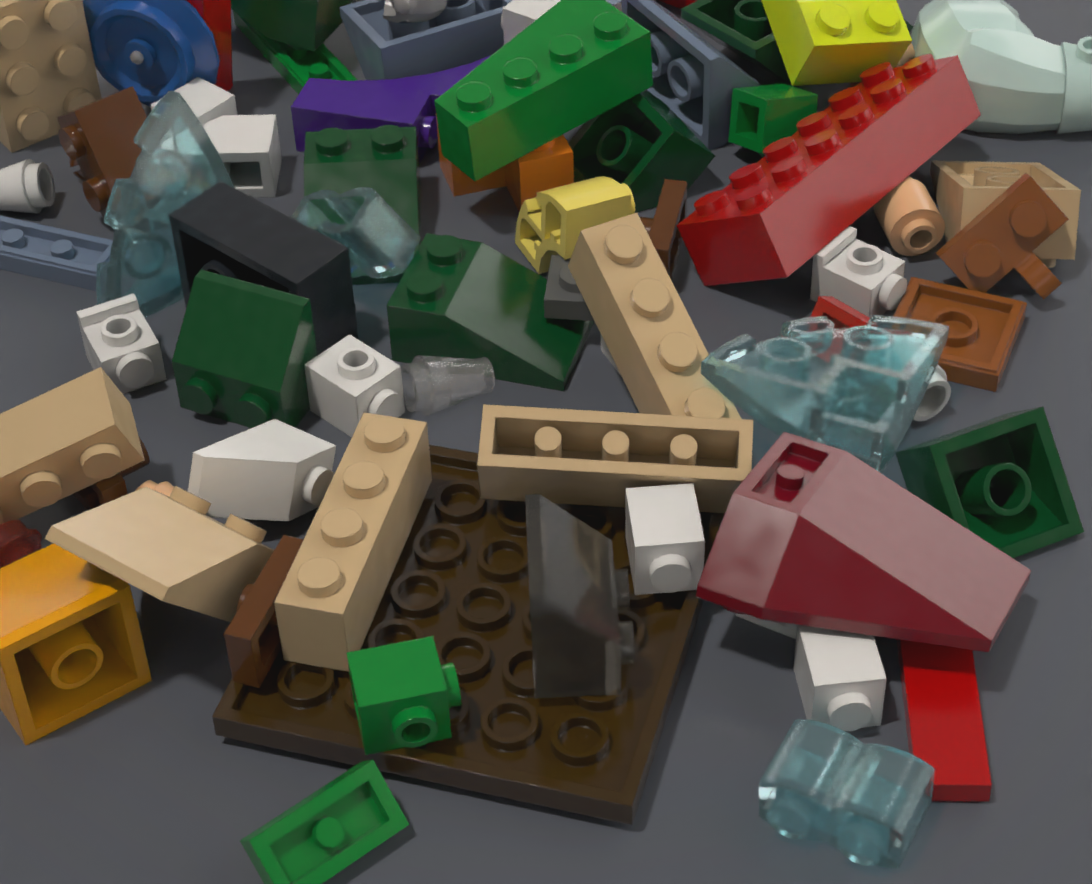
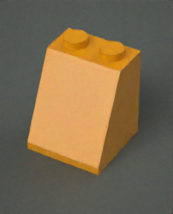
(64, 641)

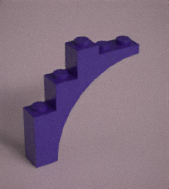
(375, 104)

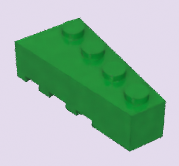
(543, 84)

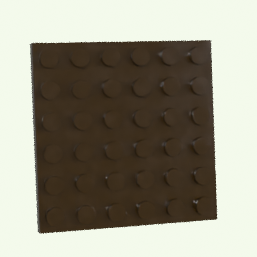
(469, 589)

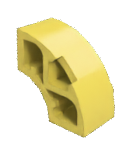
(557, 215)

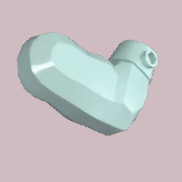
(1012, 74)

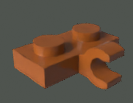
(1005, 238)

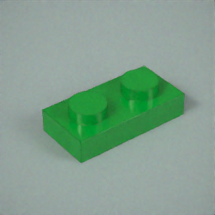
(326, 829)

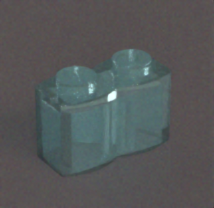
(366, 224)
(846, 793)

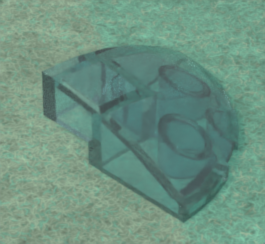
(169, 172)
(833, 384)

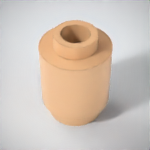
(910, 218)

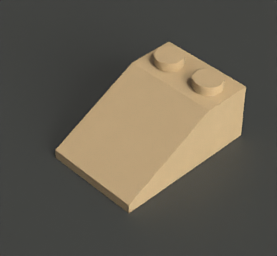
(971, 186)
(169, 548)

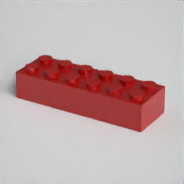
(828, 171)

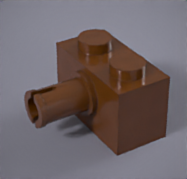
(102, 143)

